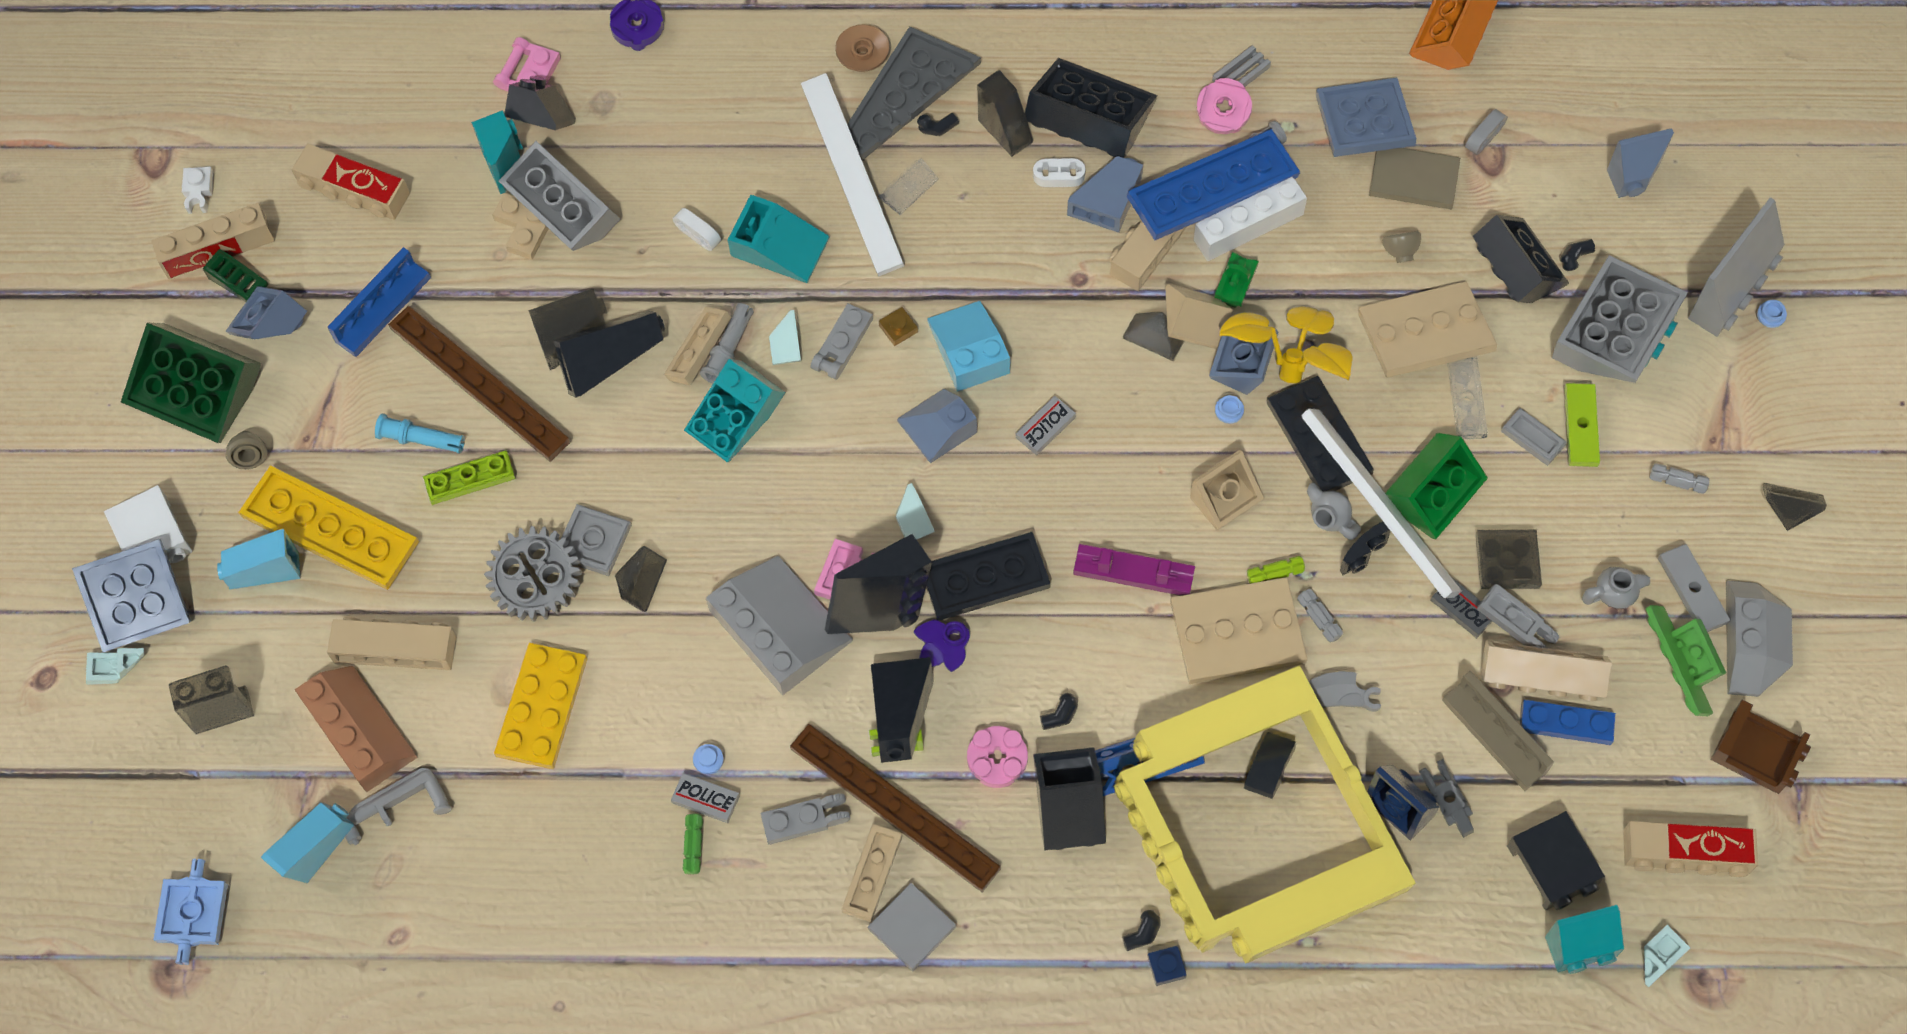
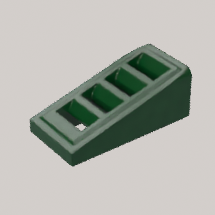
(221, 265)

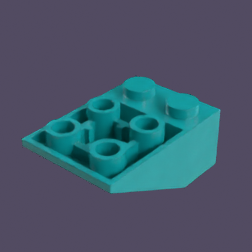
(776, 240)
(734, 409)

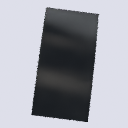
(1359, 553)
(1269, 765)

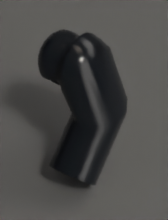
(936, 128)
(1574, 251)
(1064, 713)
(1146, 933)

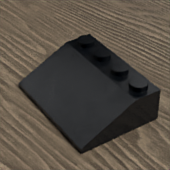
(1089, 107)
(880, 590)

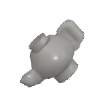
(1332, 512)
(1616, 588)

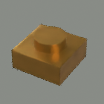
(898, 326)

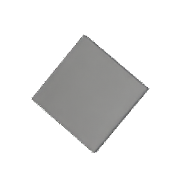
(596, 538)
(912, 927)

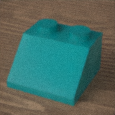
(498, 143)
(1586, 939)

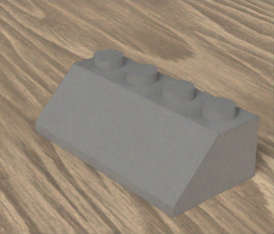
(558, 198)

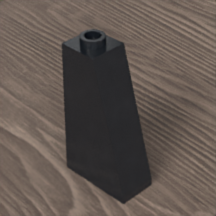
(603, 350)
(900, 704)

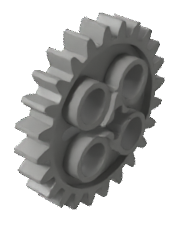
(555, 560)

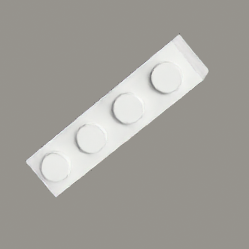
(1250, 218)

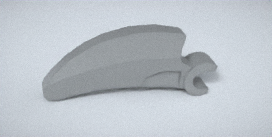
(1340, 690)

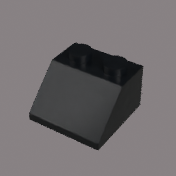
(537, 104)

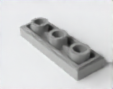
(1687, 574)

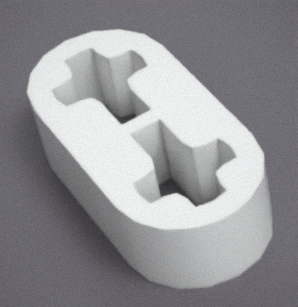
(1059, 172)
(696, 229)

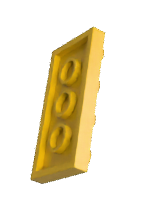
(541, 706)

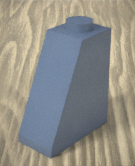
(1104, 196)

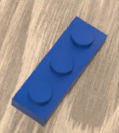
(1568, 722)

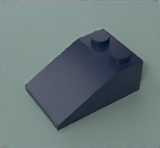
(1401, 800)

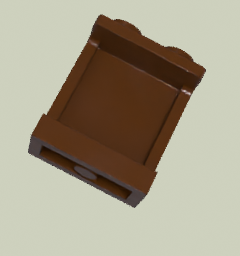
(1760, 749)

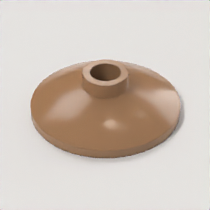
(862, 39)

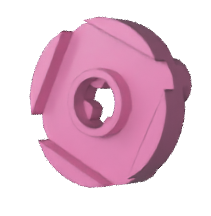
(1215, 94)
(1009, 768)

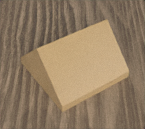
(1195, 316)
(1226, 490)

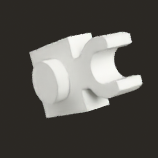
(195, 185)

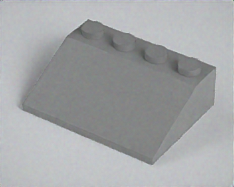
(1740, 272)
(1618, 322)
(776, 623)

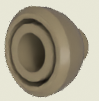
(1402, 245)
(246, 451)

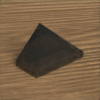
(1151, 333)
(1793, 505)
(640, 578)

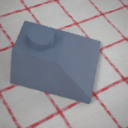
(1637, 161)
(267, 315)
(939, 424)

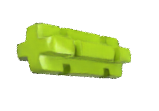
(1276, 570)

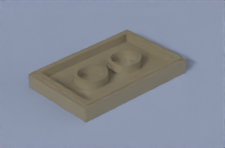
(1415, 177)

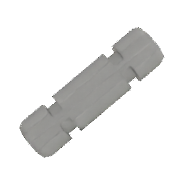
(1679, 478)
(1320, 615)

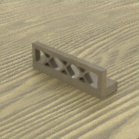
(1498, 731)

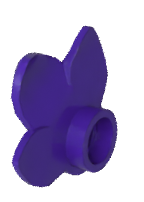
(940, 646)

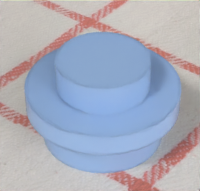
(1772, 313)
(1229, 409)
(708, 759)

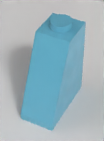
(260, 561)
(309, 842)

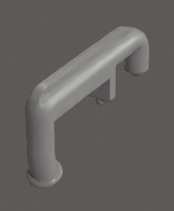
(395, 794)

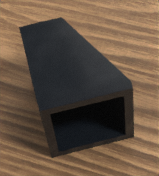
(1070, 799)

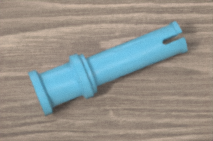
(406, 432)

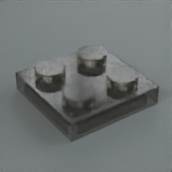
(1508, 559)

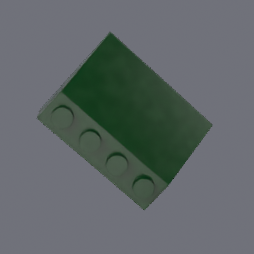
(189, 381)

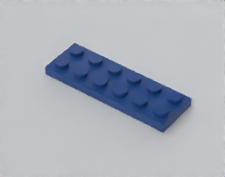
(1212, 184)

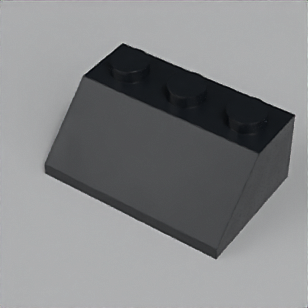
(1519, 259)

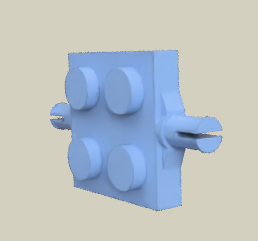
(190, 911)

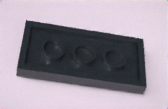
(1313, 455)
(986, 576)

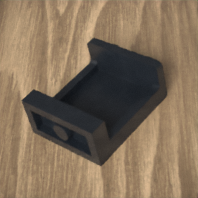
(1557, 861)

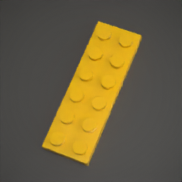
(329, 527)

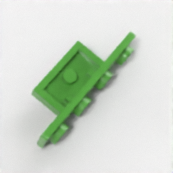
(1690, 655)

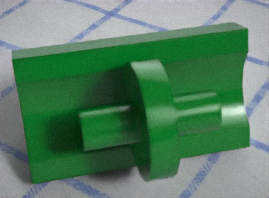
(1236, 280)

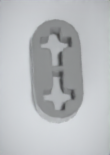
(1486, 131)

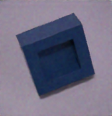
(1166, 965)

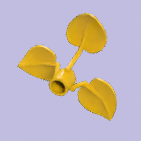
(1328, 356)

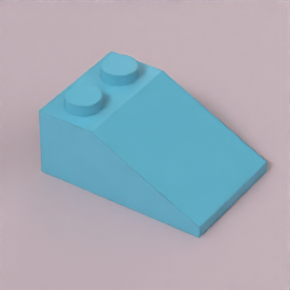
(970, 345)

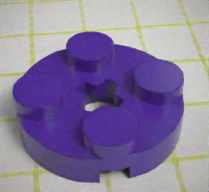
(636, 36)

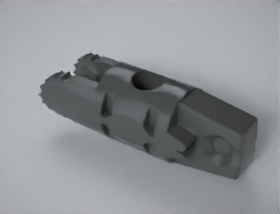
(1456, 811)

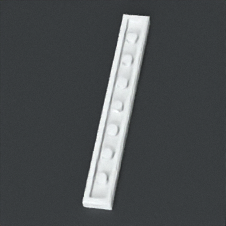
(852, 175)
(1381, 503)

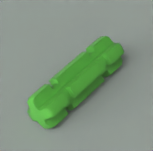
(692, 843)

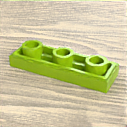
(1582, 410)
(484, 474)

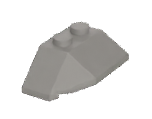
(1756, 638)

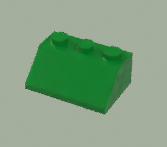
(1437, 484)

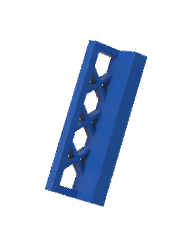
(380, 303)
(1123, 754)

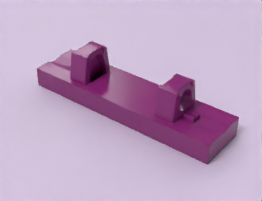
(1134, 570)

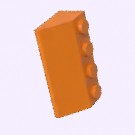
(1452, 32)

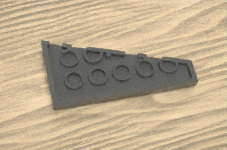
(909, 83)

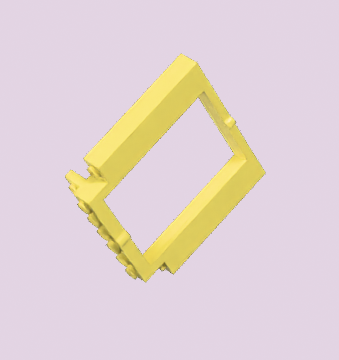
(1299, 908)

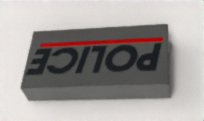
(1463, 610)

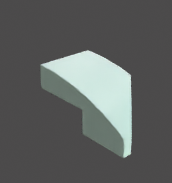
(784, 341)
(912, 515)
(111, 667)
(1662, 953)

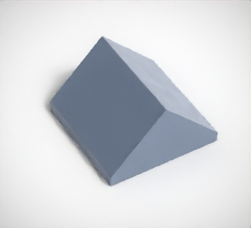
(1241, 363)

